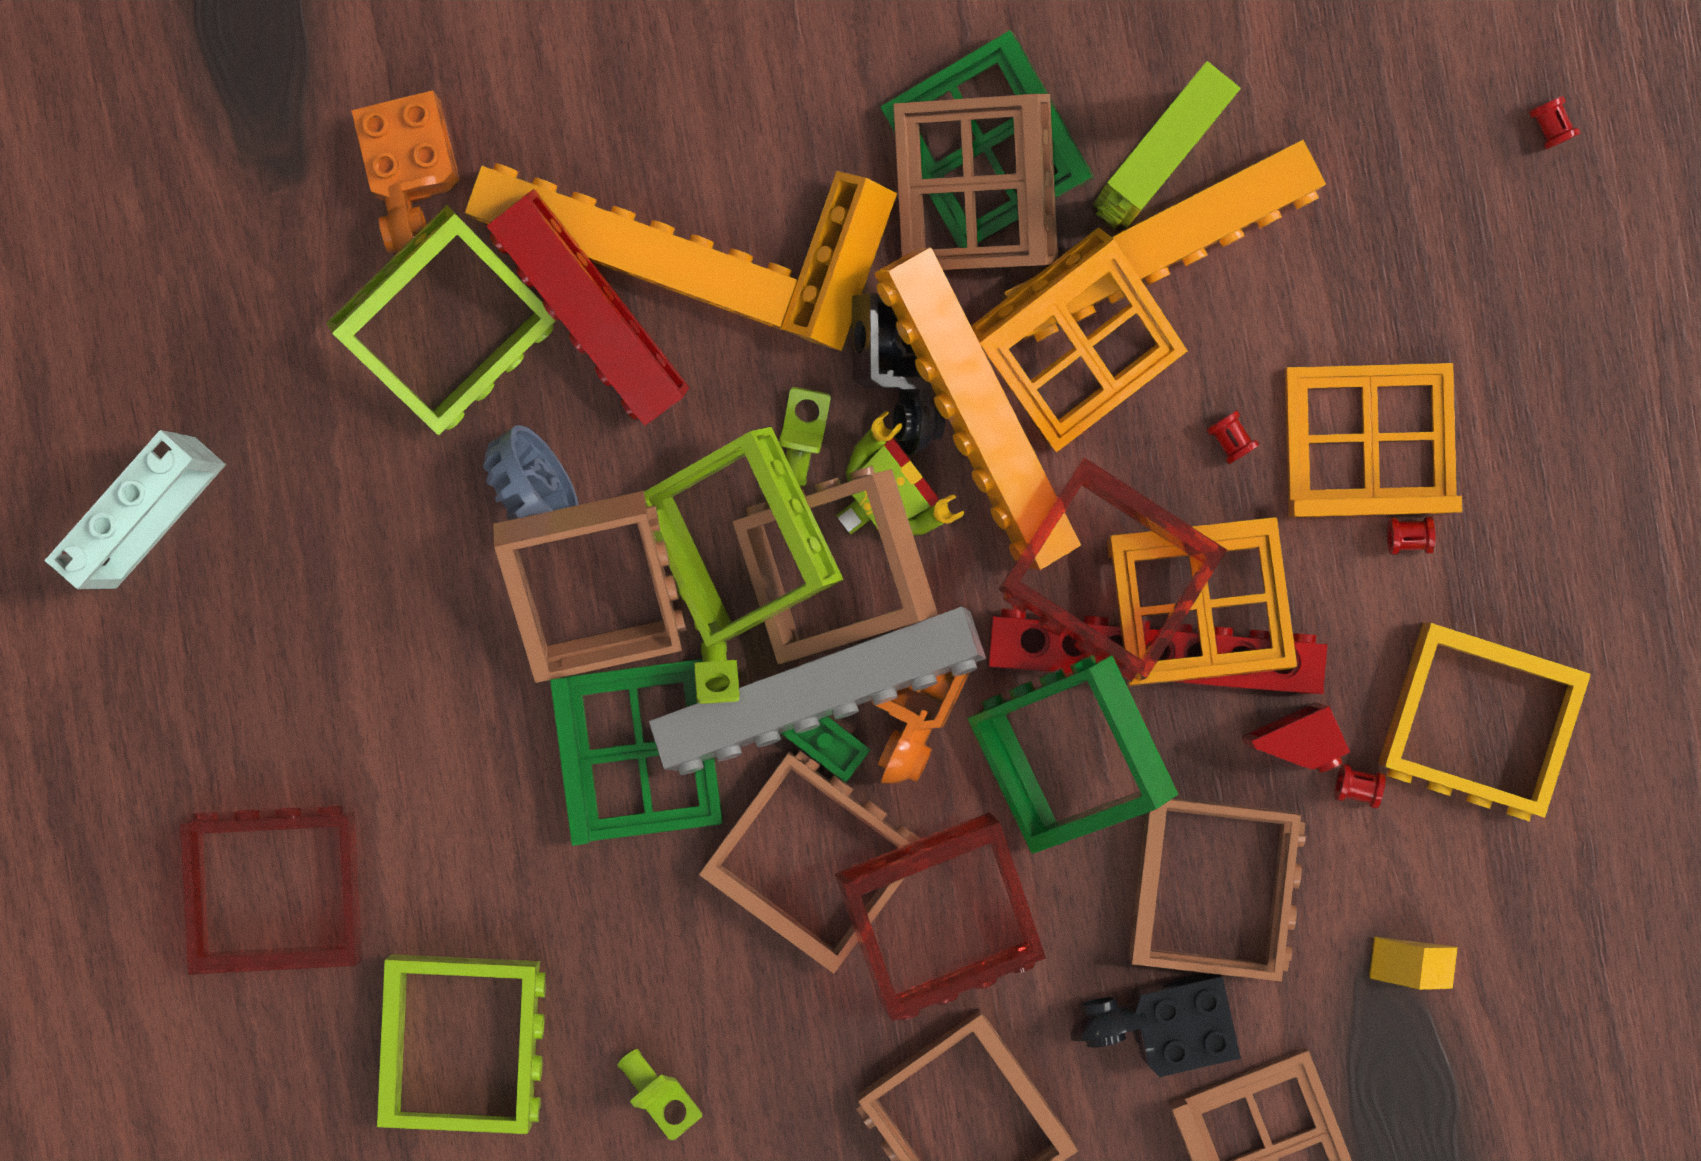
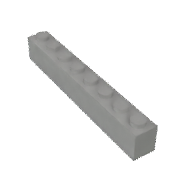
(818, 690)

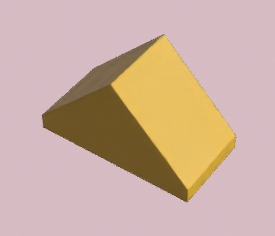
(1413, 963)

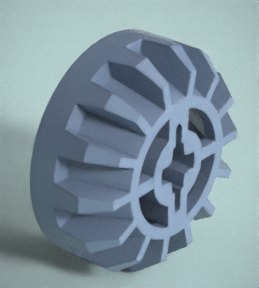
(527, 474)

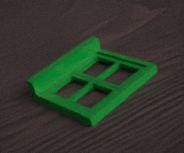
(1023, 79)
(578, 758)

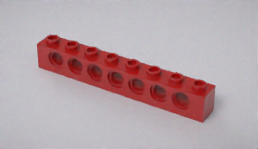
(1307, 677)

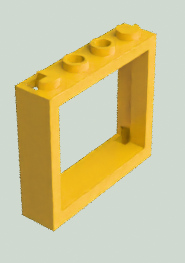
(1442, 782)

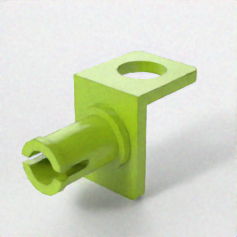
(803, 437)
(716, 676)
(656, 1093)

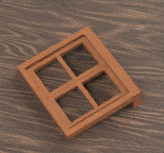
(1032, 179)
(1197, 1140)

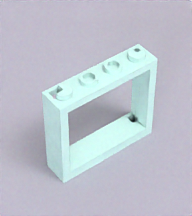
(135, 512)

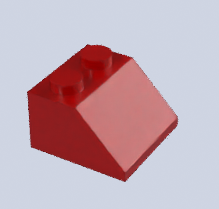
(1303, 737)

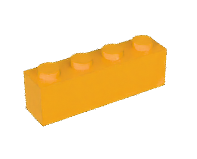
(838, 260)

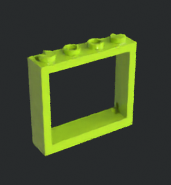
(1165, 147)
(395, 276)
(790, 512)
(392, 1042)

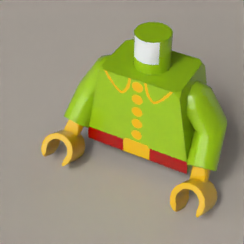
(920, 502)

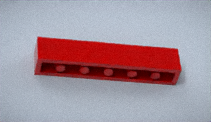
(587, 307)

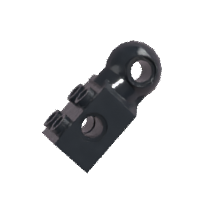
(886, 361)
(1174, 1022)

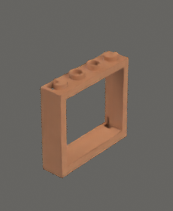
(899, 549)
(602, 649)
(768, 912)
(1282, 912)
(896, 1145)

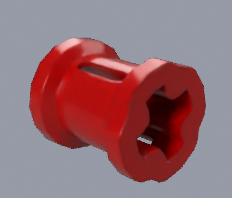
(1554, 122)
(1232, 450)
(1411, 535)
(1359, 786)

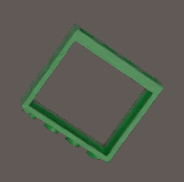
(1019, 782)

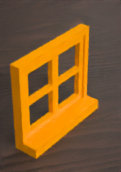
(1047, 297)
(1372, 498)
(1233, 536)

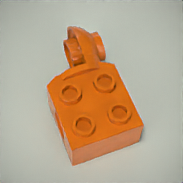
(405, 160)
(922, 711)

